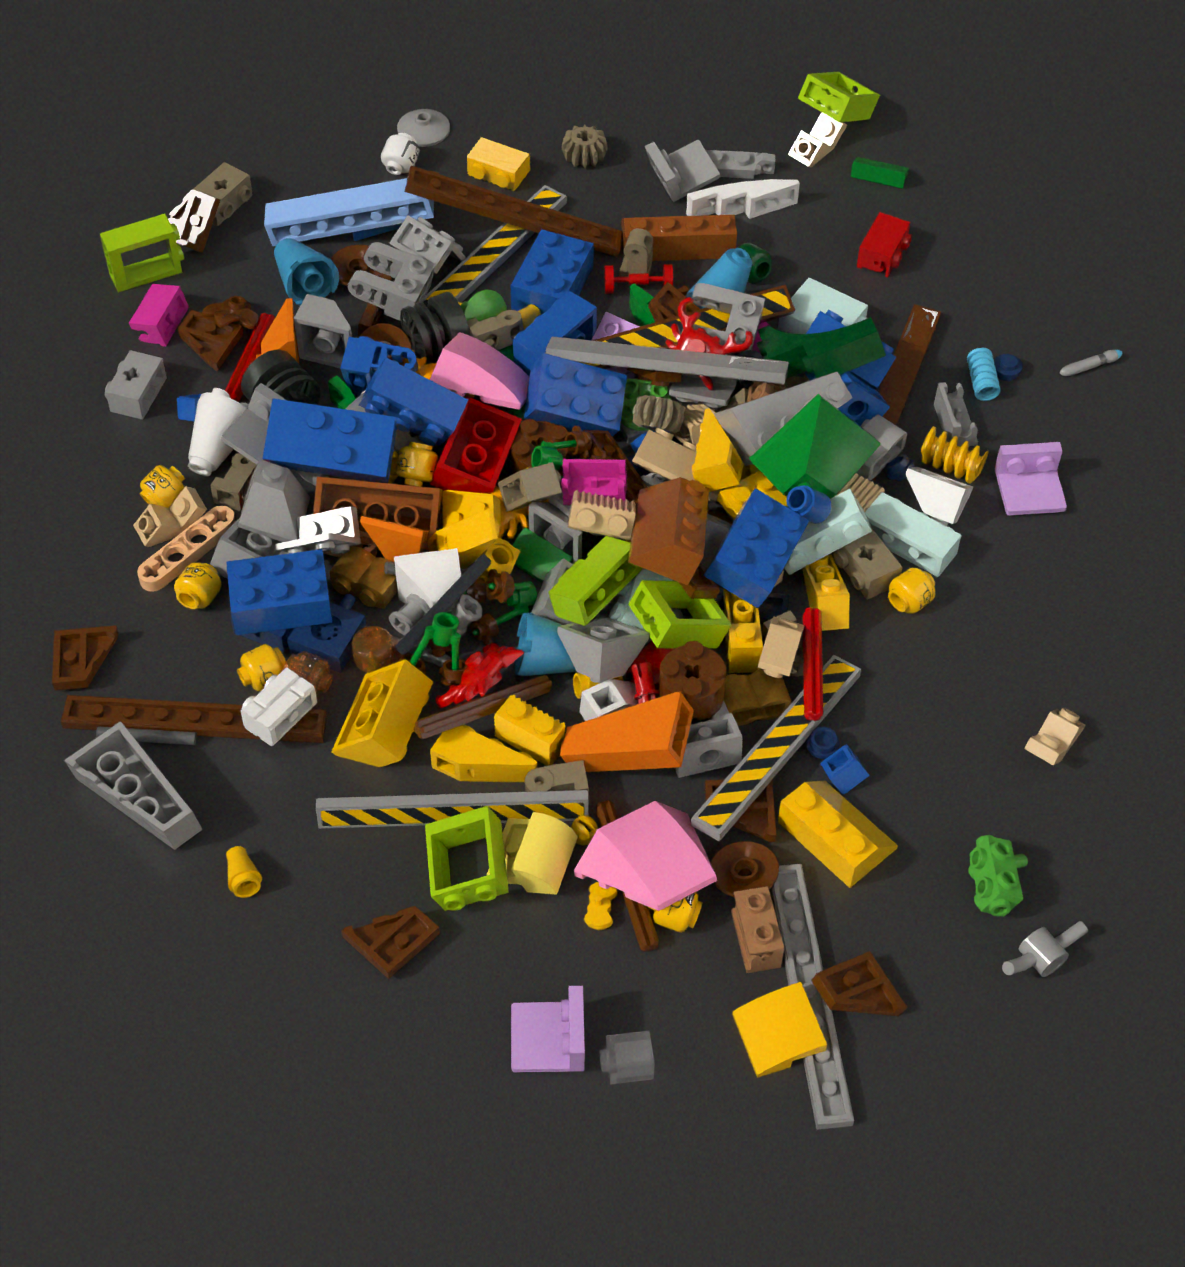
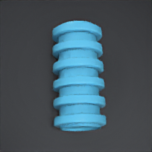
(983, 374)

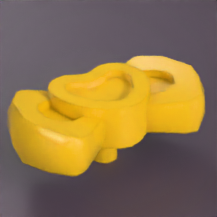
(600, 907)

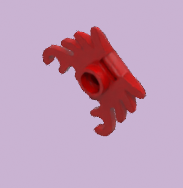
(700, 341)
(480, 674)

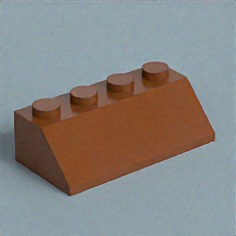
(686, 235)
(390, 502)
(670, 528)

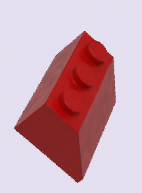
(476, 449)

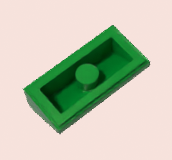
(879, 172)
(537, 554)

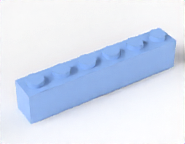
(344, 211)

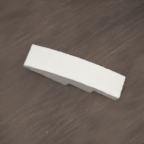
(749, 197)

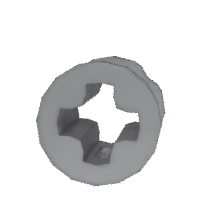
(466, 612)
(409, 614)

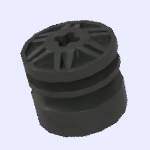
(433, 326)
(282, 375)

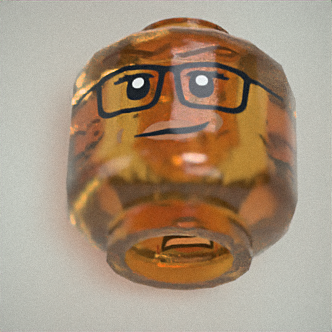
(372, 648)
(312, 669)

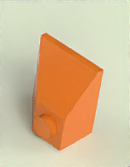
(282, 332)
(394, 538)

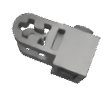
(411, 281)
(743, 308)
(712, 744)

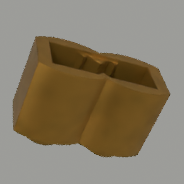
(363, 577)
(755, 697)

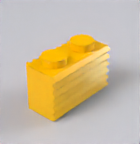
(498, 164)
(529, 730)

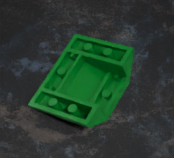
(815, 450)

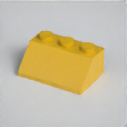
(383, 715)
(834, 831)

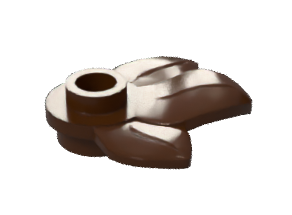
(232, 310)

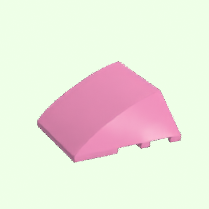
(481, 370)
(648, 856)

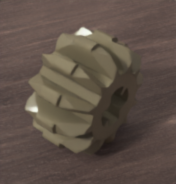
(584, 146)
(658, 412)

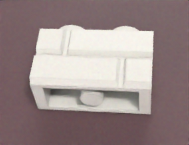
(278, 706)

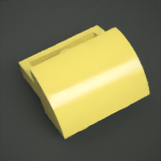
(537, 852)

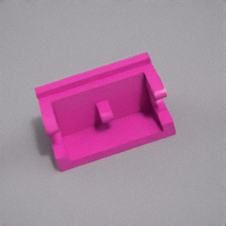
(159, 313)
(594, 476)

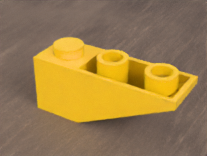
(716, 459)
(469, 536)
(828, 593)
(744, 637)
(476, 758)

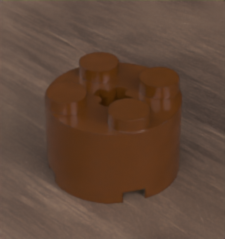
(530, 435)
(697, 675)

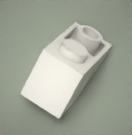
(607, 698)

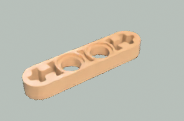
(182, 544)

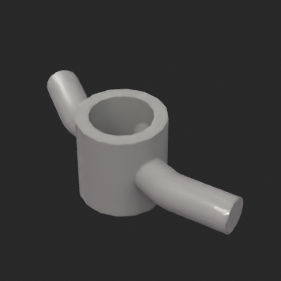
(1044, 950)

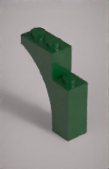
(823, 351)

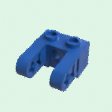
(365, 356)
(865, 401)

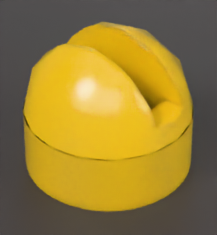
(583, 834)

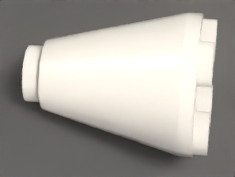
(213, 417)

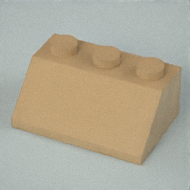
(667, 458)

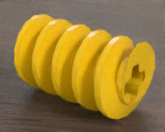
(952, 456)

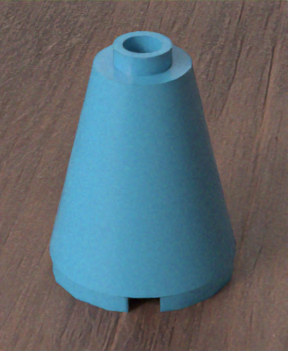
(304, 270)
(728, 272)
(541, 647)

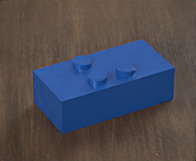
(330, 441)

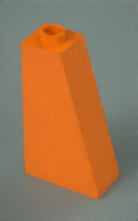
(632, 738)

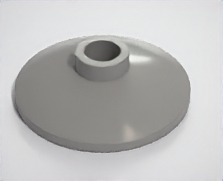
(425, 126)

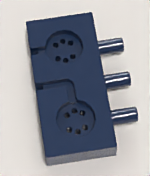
(327, 640)

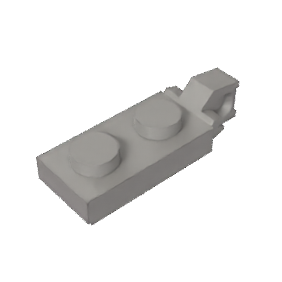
(742, 164)

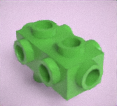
(996, 875)

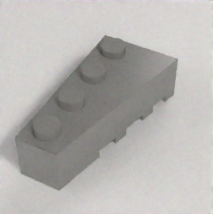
(758, 420)
(131, 782)

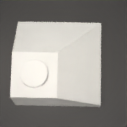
(938, 495)
(427, 574)

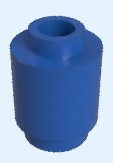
(809, 503)

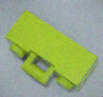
(593, 581)

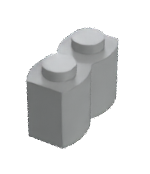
(892, 443)

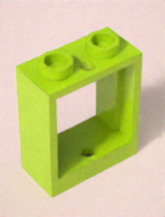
(835, 96)
(136, 236)
(655, 601)
(458, 831)

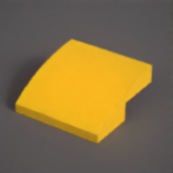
(779, 1029)

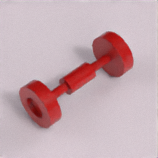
(636, 278)

